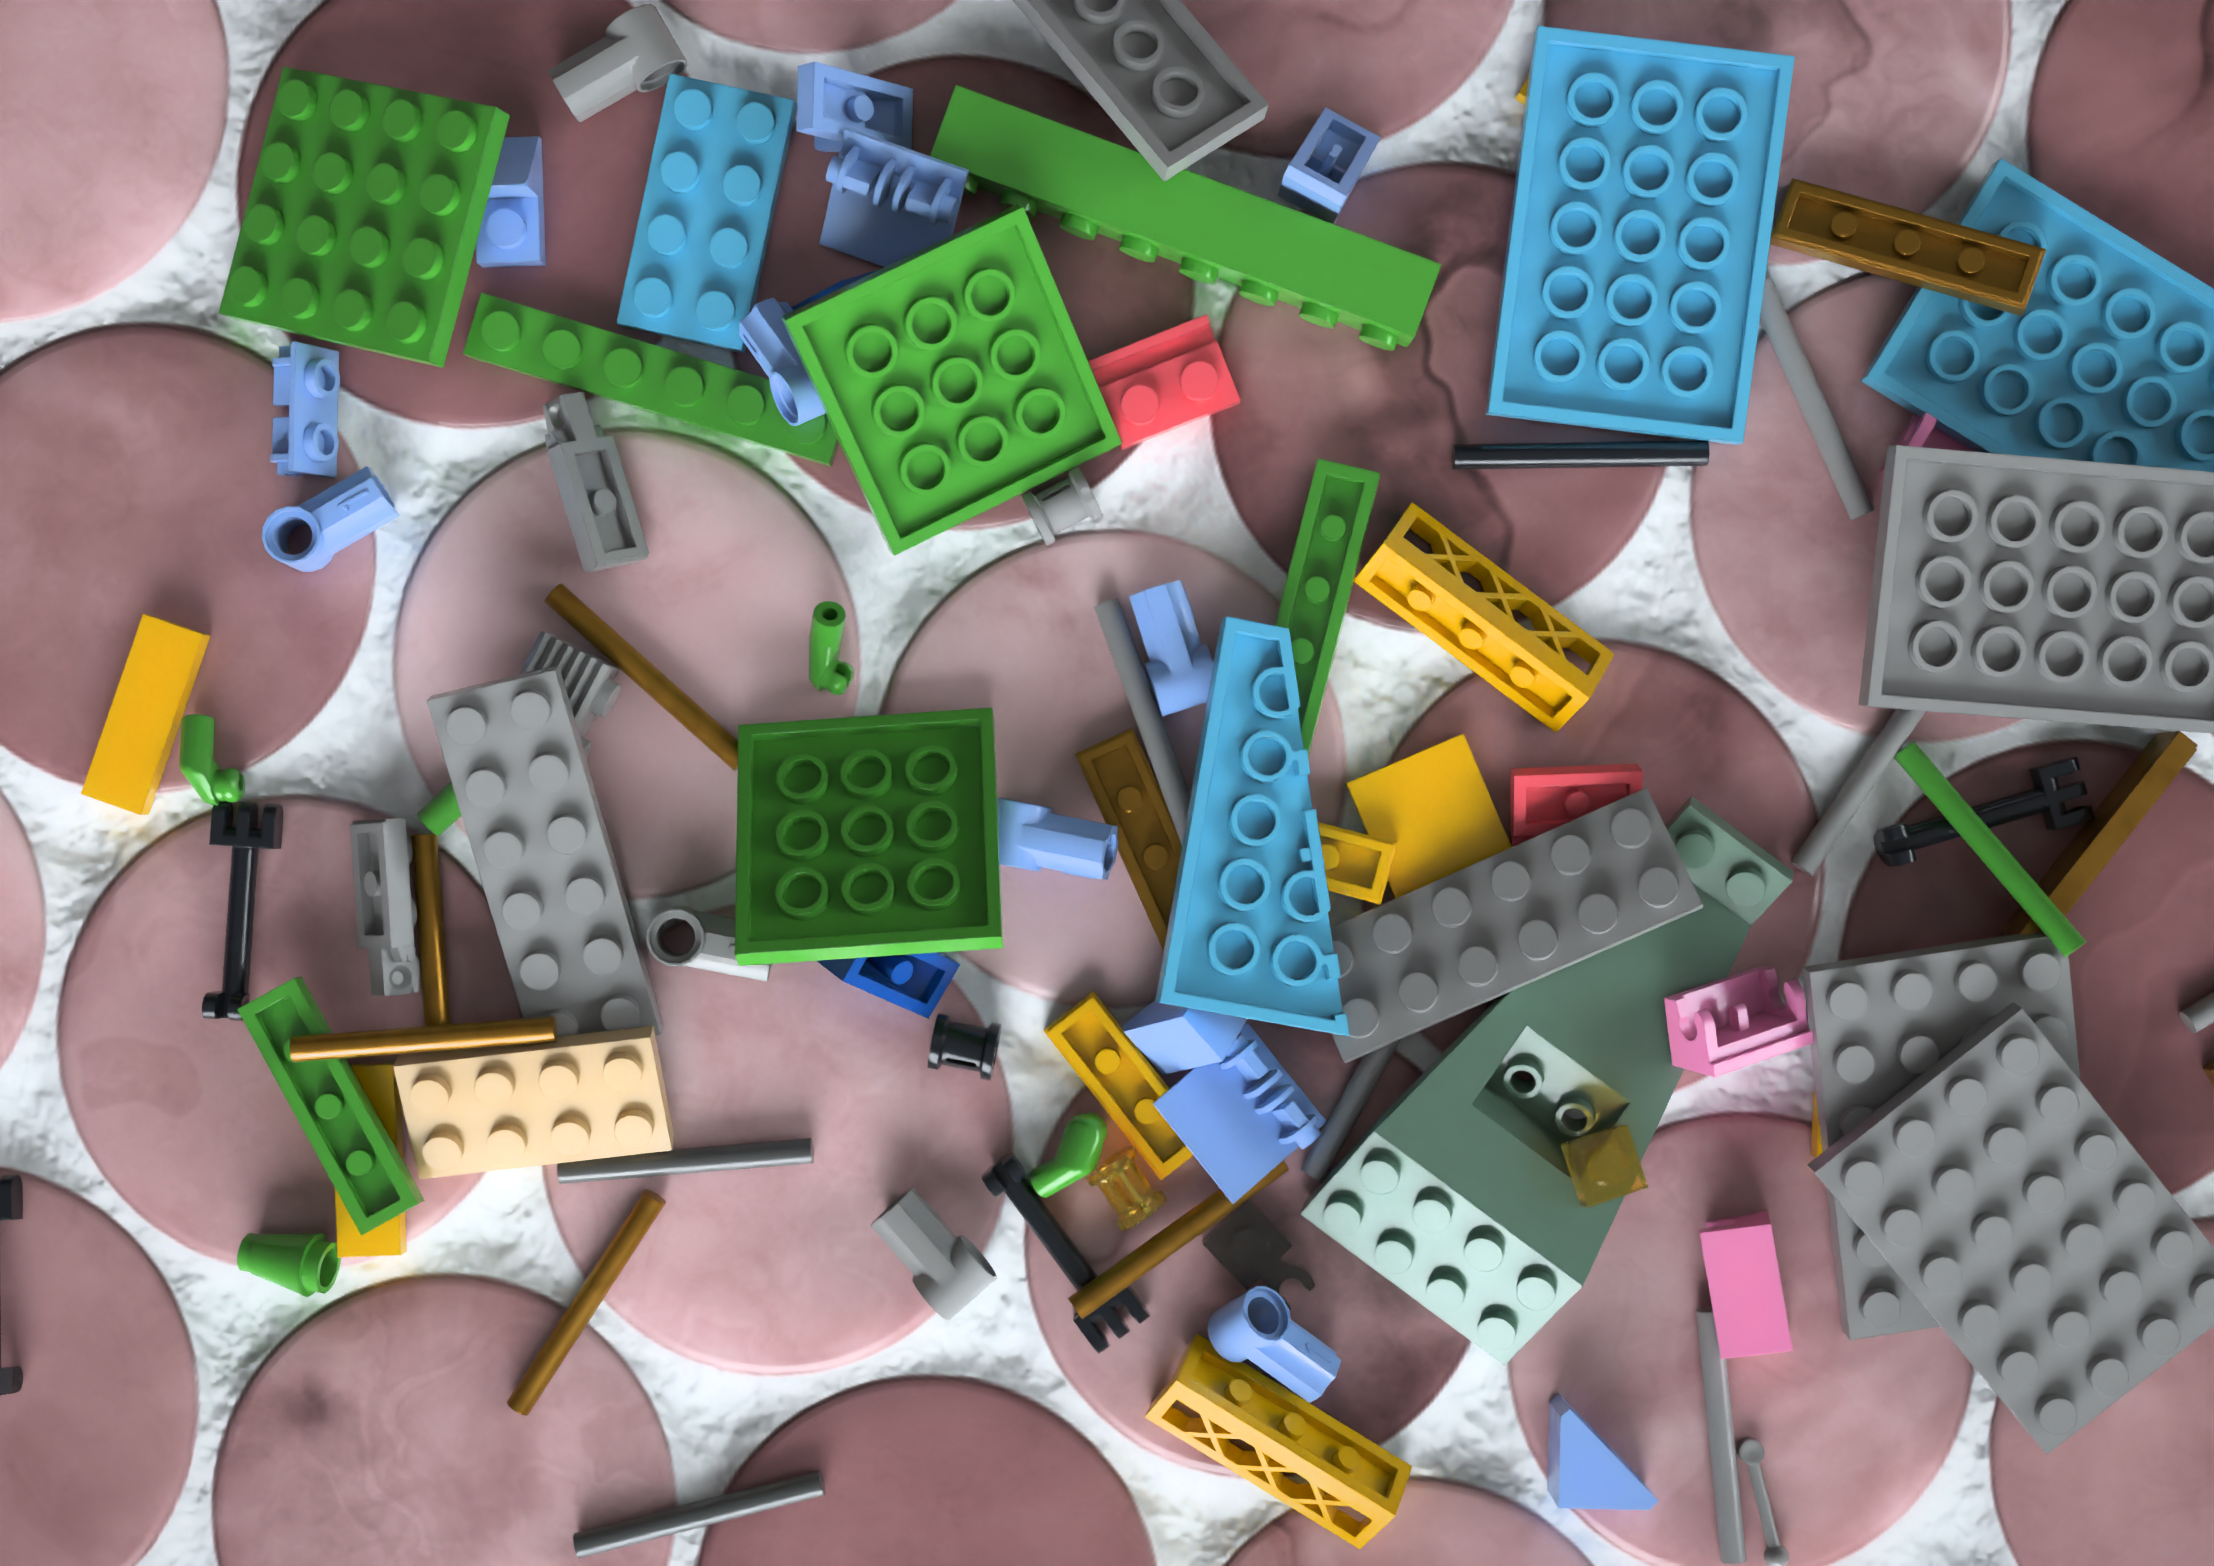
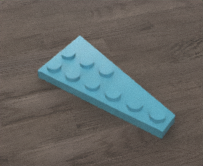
(1251, 871)

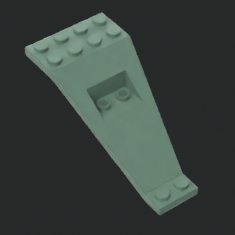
(1466, 1172)

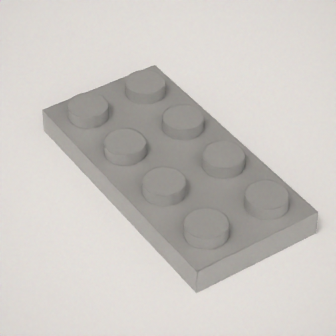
(1152, 74)

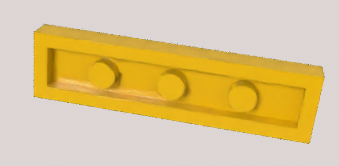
(1480, 625)
(1287, 1438)

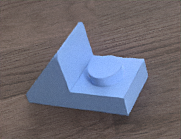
(839, 99)
(514, 214)

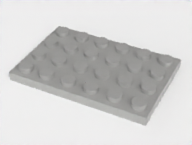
(2043, 590)
(1881, 1028)
(2027, 1227)

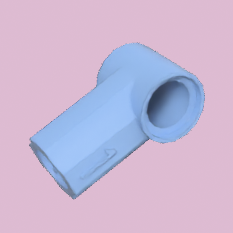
(775, 352)
(335, 518)
(1177, 661)
(1038, 838)
(1261, 1330)

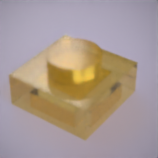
(1604, 1166)

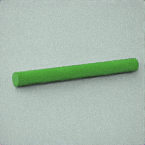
(1990, 849)

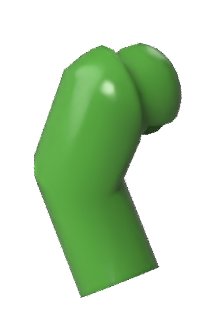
(200, 767)

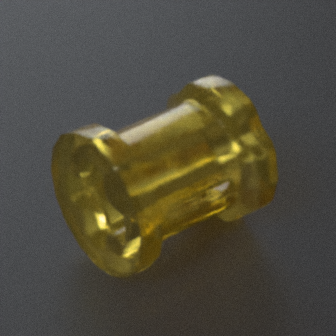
(1126, 1188)

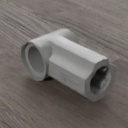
(630, 58)
(712, 946)
(944, 1266)

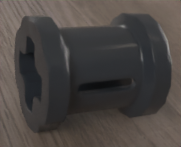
(964, 1046)

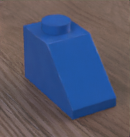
(904, 980)

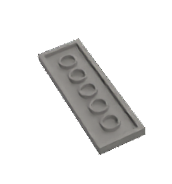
(544, 853)
(1508, 922)

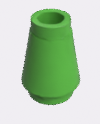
(293, 1261)

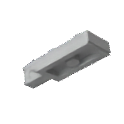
(592, 486)
(385, 904)

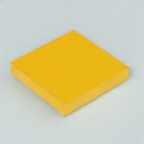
(1433, 811)

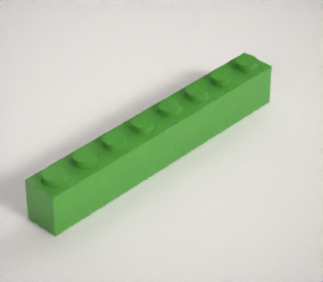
(1186, 220)

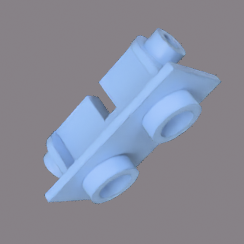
(309, 384)

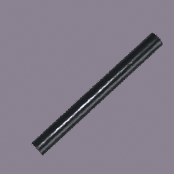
(1580, 455)

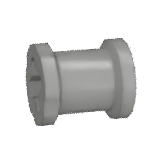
(1061, 505)

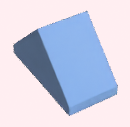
(1327, 165)
(1181, 1036)
(1586, 1469)

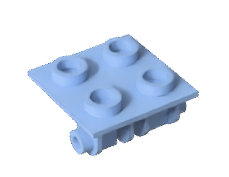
(888, 199)
(1240, 1115)

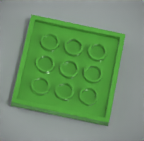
(364, 215)
(953, 379)
(867, 837)

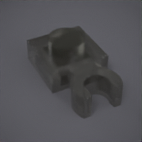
(1253, 1248)

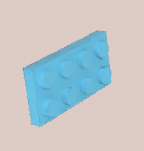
(706, 212)

